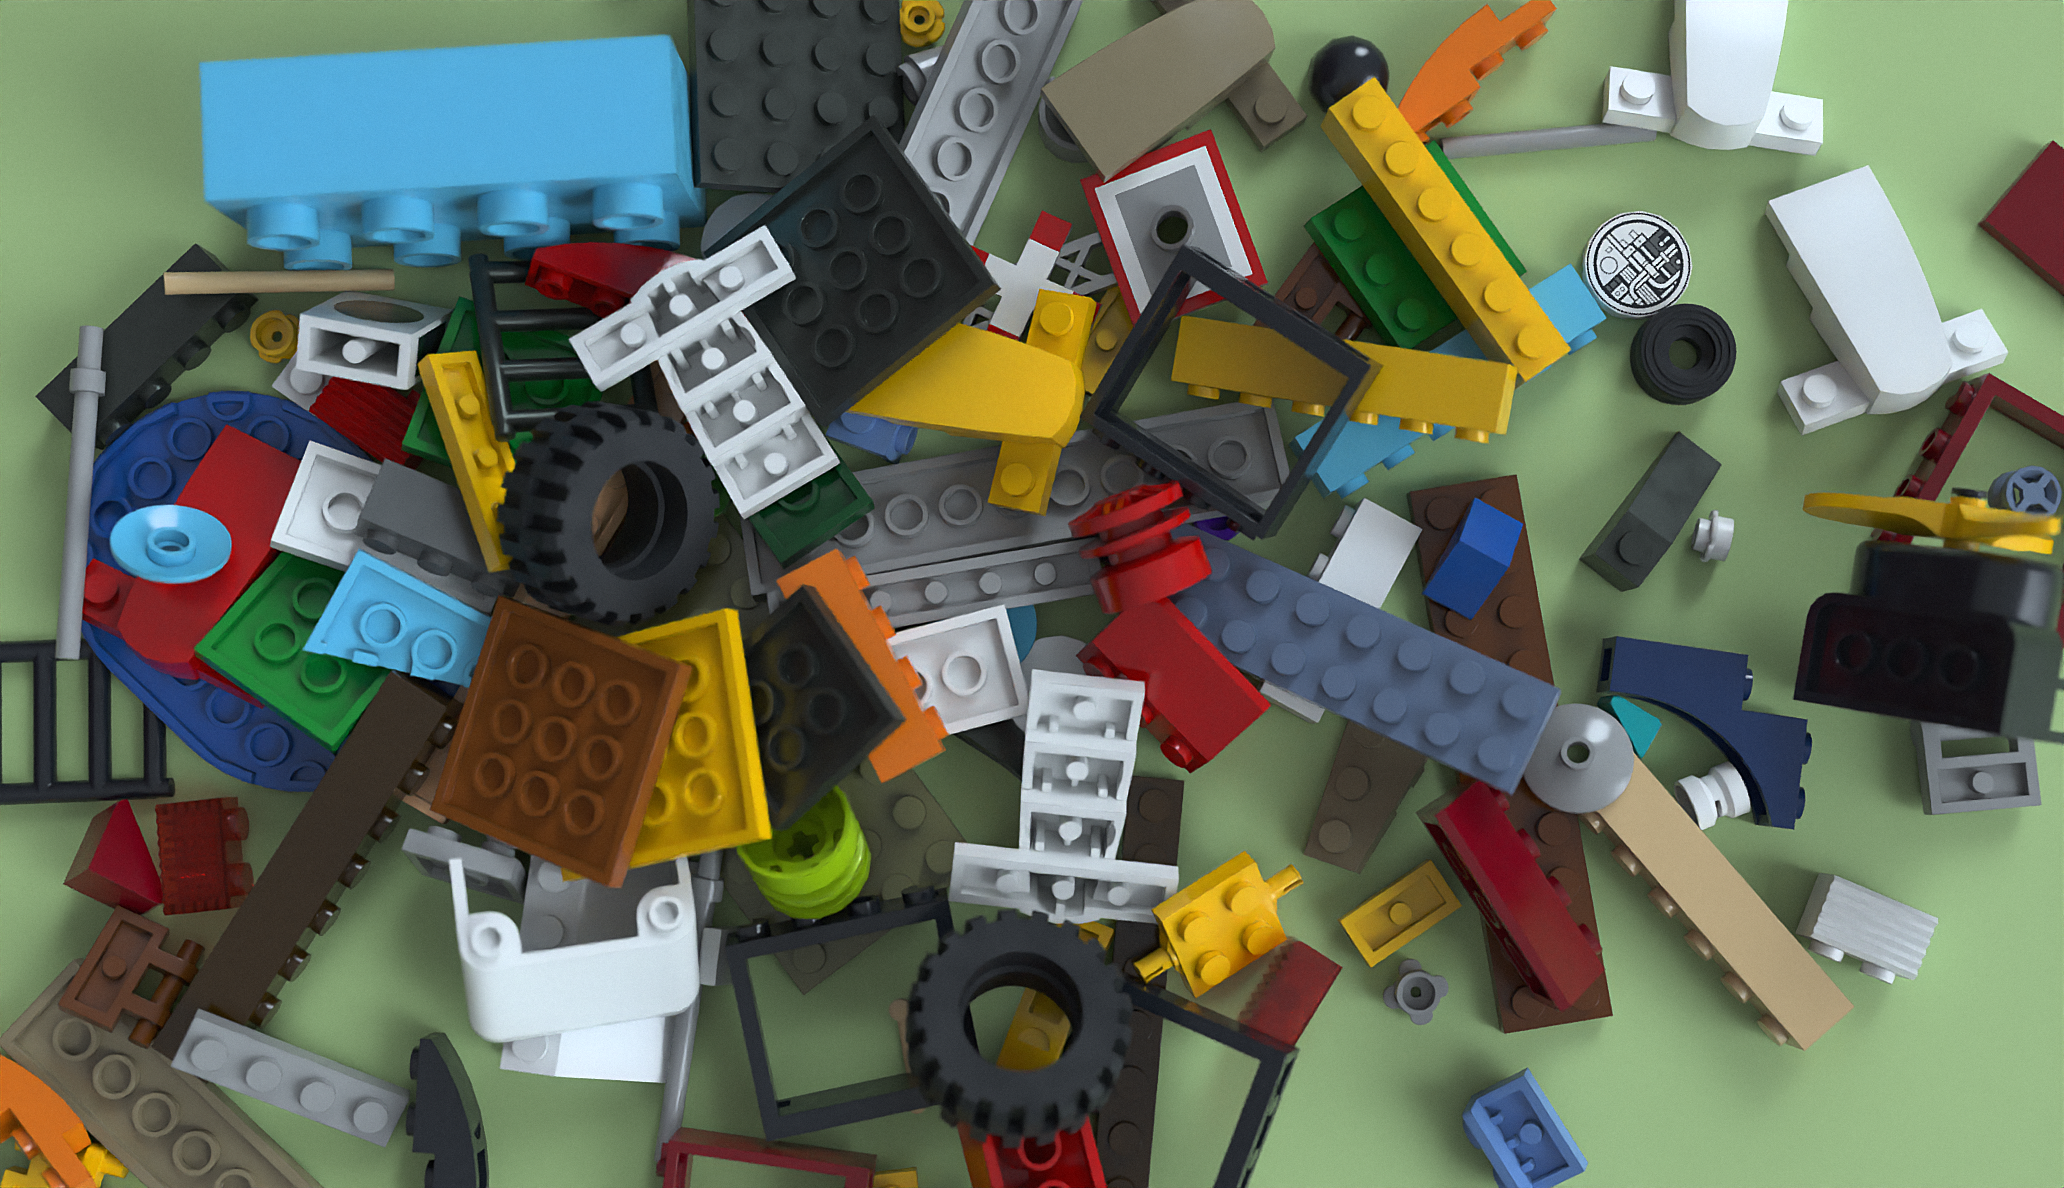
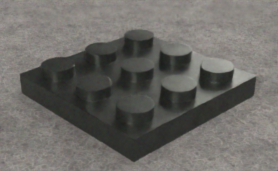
(811, 704)

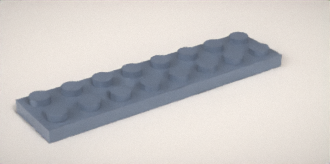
(1368, 664)

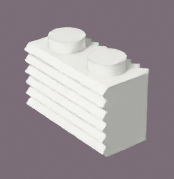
(1867, 927)

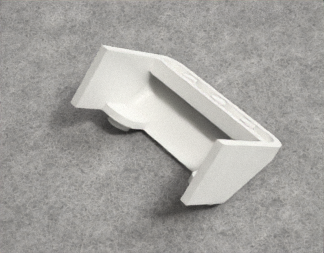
(579, 985)

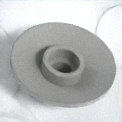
(1584, 785)

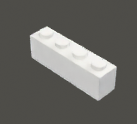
(1362, 565)

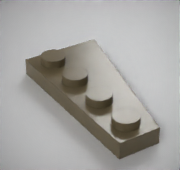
(1361, 797)

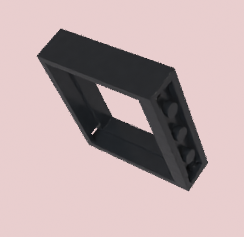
(1162, 460)
(1268, 1085)
(849, 1102)

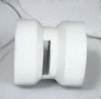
(1713, 795)

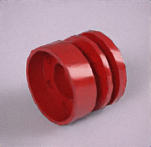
(1140, 547)

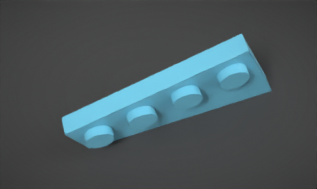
(400, 624)

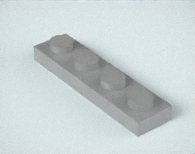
(290, 1078)

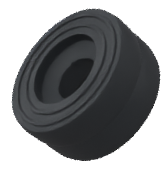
(1709, 337)

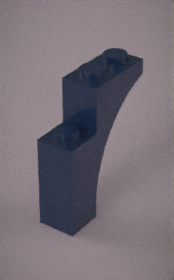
(1709, 693)

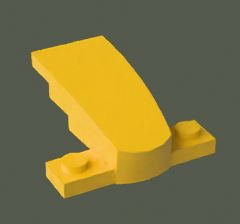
(1002, 392)

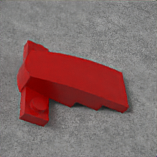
(162, 622)

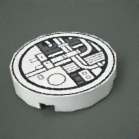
(1636, 265)

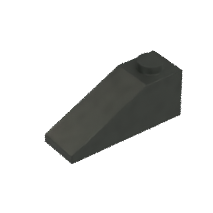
(1651, 514)

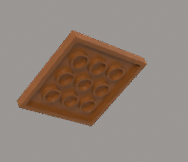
(561, 740)

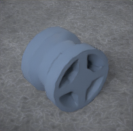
(2035, 486)

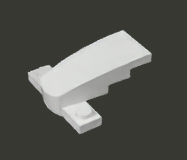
(1719, 82)
(1869, 307)
(718, 368)
(1071, 811)

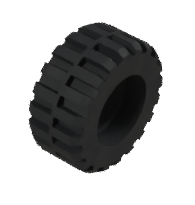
(553, 504)
(1033, 957)

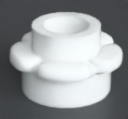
(1713, 537)

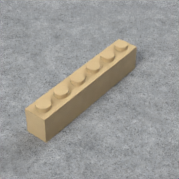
(1719, 912)

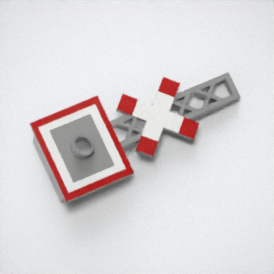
(1173, 181)

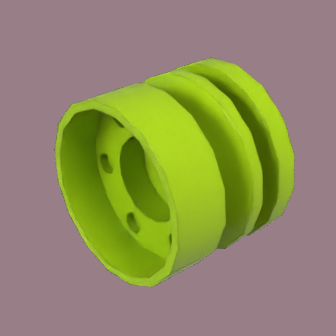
(825, 880)

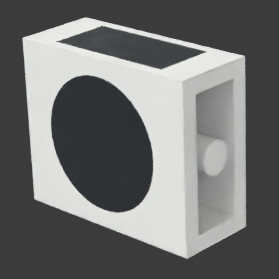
(370, 338)

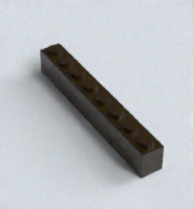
(319, 858)

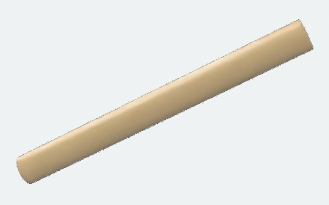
(278, 281)

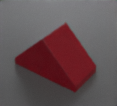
(116, 863)

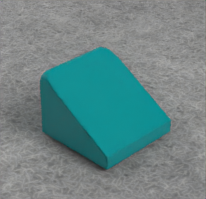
(1637, 723)

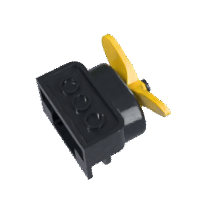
(1940, 628)

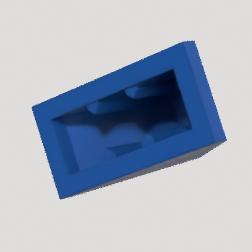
(1474, 559)

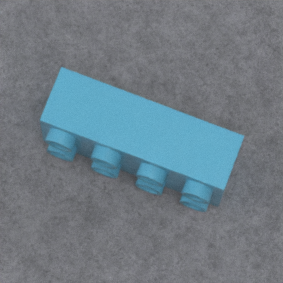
(452, 149)

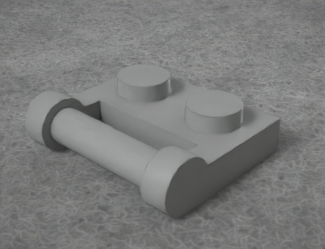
(1973, 780)

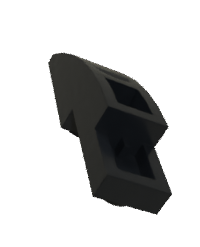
(446, 1117)

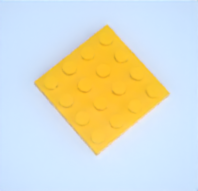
(711, 771)

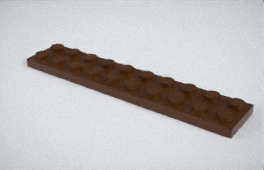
(1512, 633)

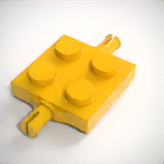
(1219, 924)

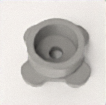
(1419, 1007)

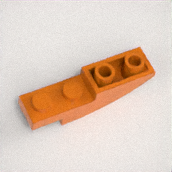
(1475, 48)
(42, 1126)

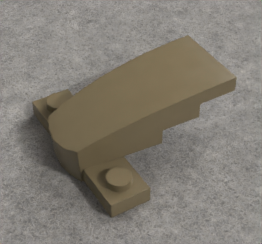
(1170, 78)

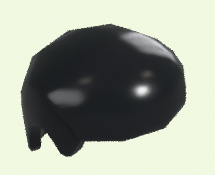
(1344, 67)

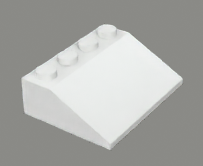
(581, 914)

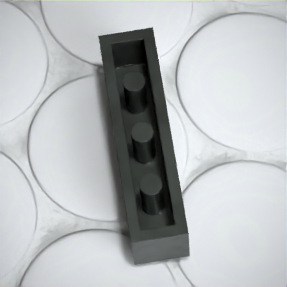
(152, 348)

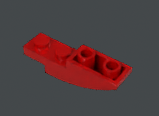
(597, 273)

